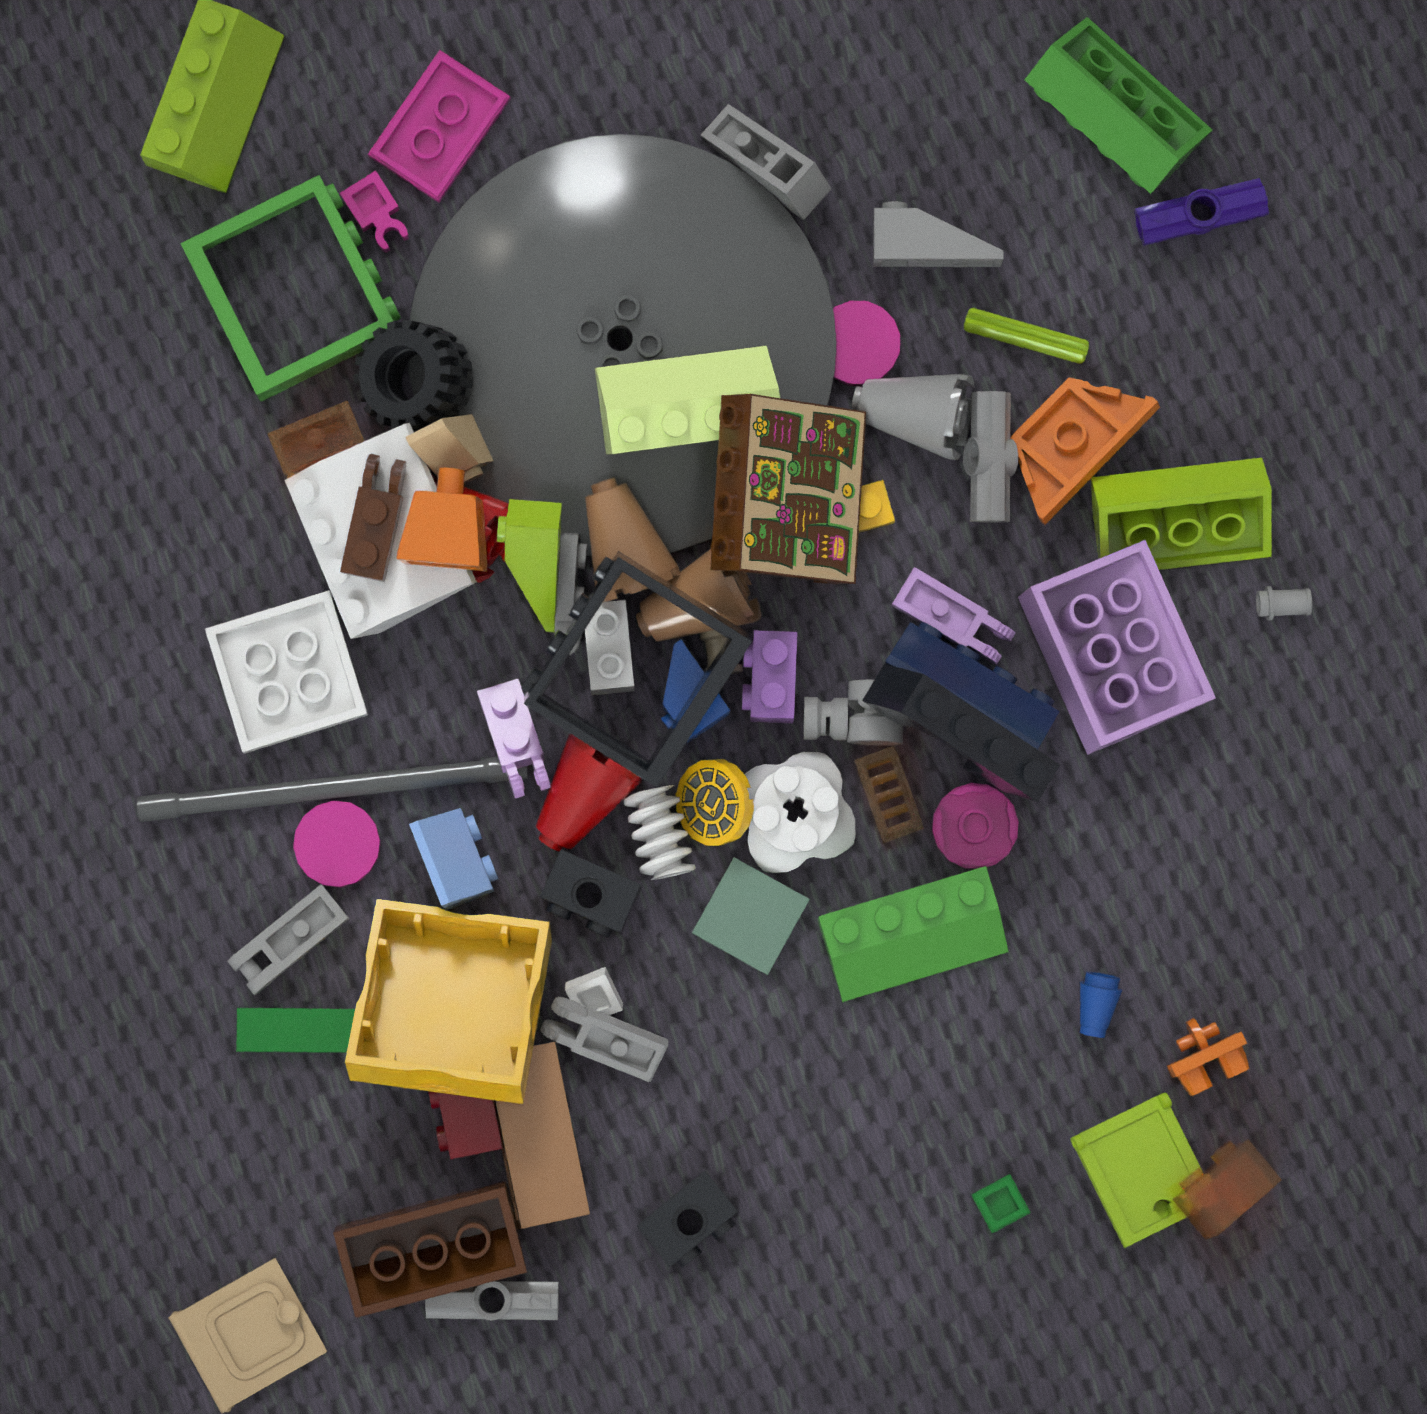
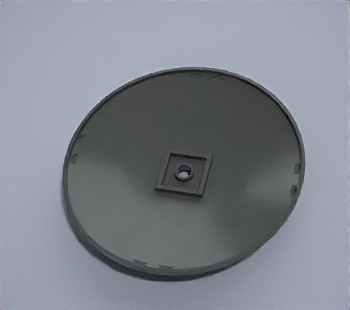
(605, 242)

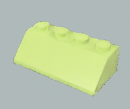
(677, 397)

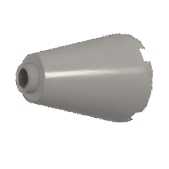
(919, 410)

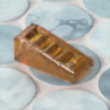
(877, 759)

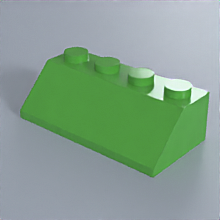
(1117, 104)
(913, 934)

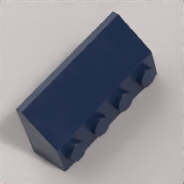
(986, 690)

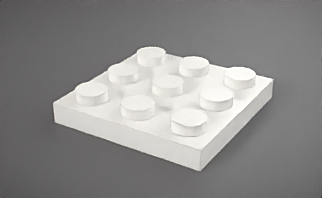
(286, 672)

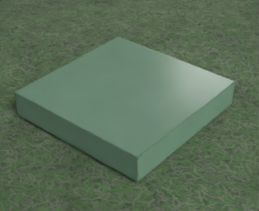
(750, 916)

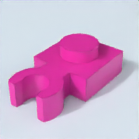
(372, 206)

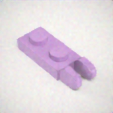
(950, 613)
(513, 734)

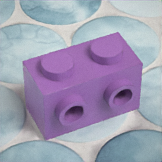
(773, 677)

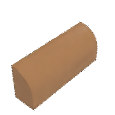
(541, 1147)

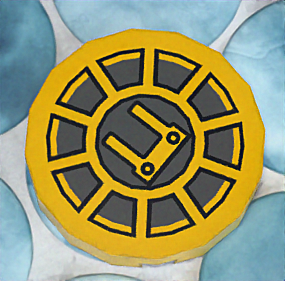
(714, 802)

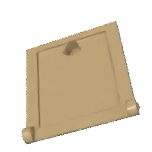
(247, 1335)

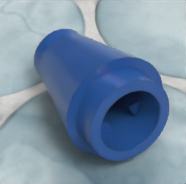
(1098, 1002)

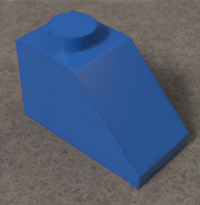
(681, 681)

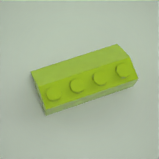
(212, 95)
(1187, 513)

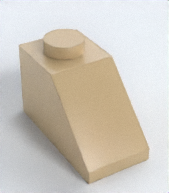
(452, 444)

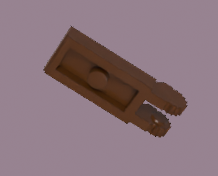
(374, 523)

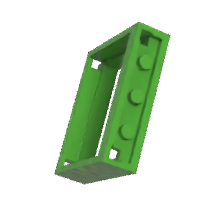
(348, 239)

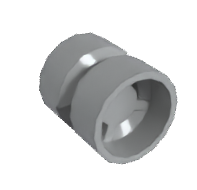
(867, 724)

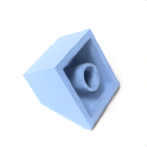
(453, 857)

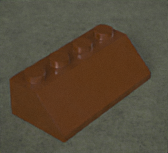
(430, 1249)

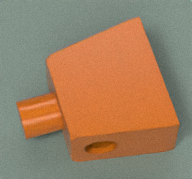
(445, 527)

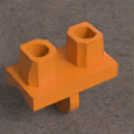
(1227, 1051)

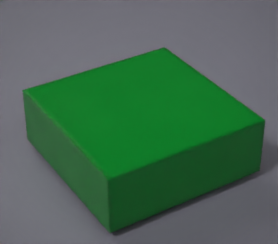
(1000, 1203)

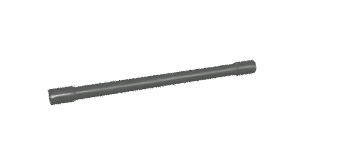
(175, 805)

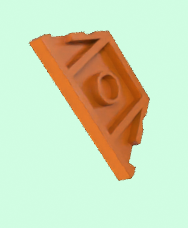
(1074, 438)

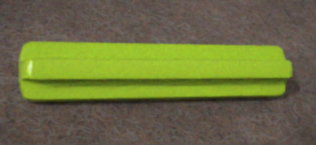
(1026, 335)

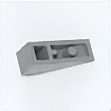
(769, 160)
(920, 240)

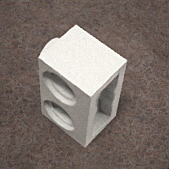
(609, 650)

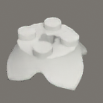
(823, 834)

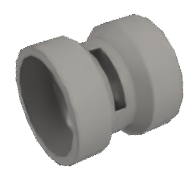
(815, 718)

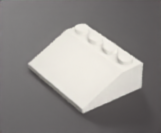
(325, 504)

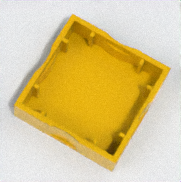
(449, 1001)

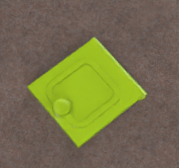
(1136, 1164)

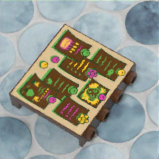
(788, 489)

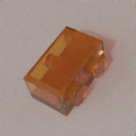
(315, 438)
(1226, 1188)

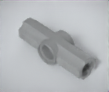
(990, 457)
(522, 1302)

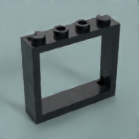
(562, 643)

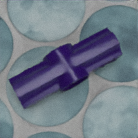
(1228, 206)

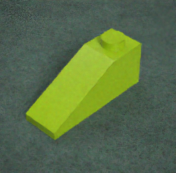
(532, 553)

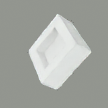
(595, 991)

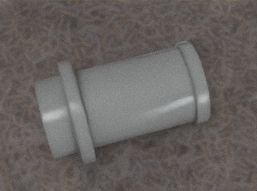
(1283, 602)

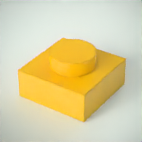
(875, 507)

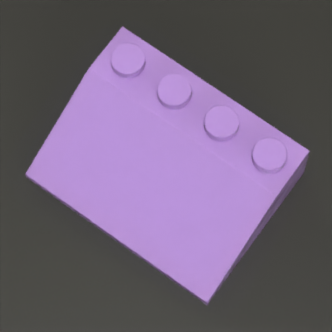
(1116, 646)

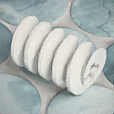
(658, 833)

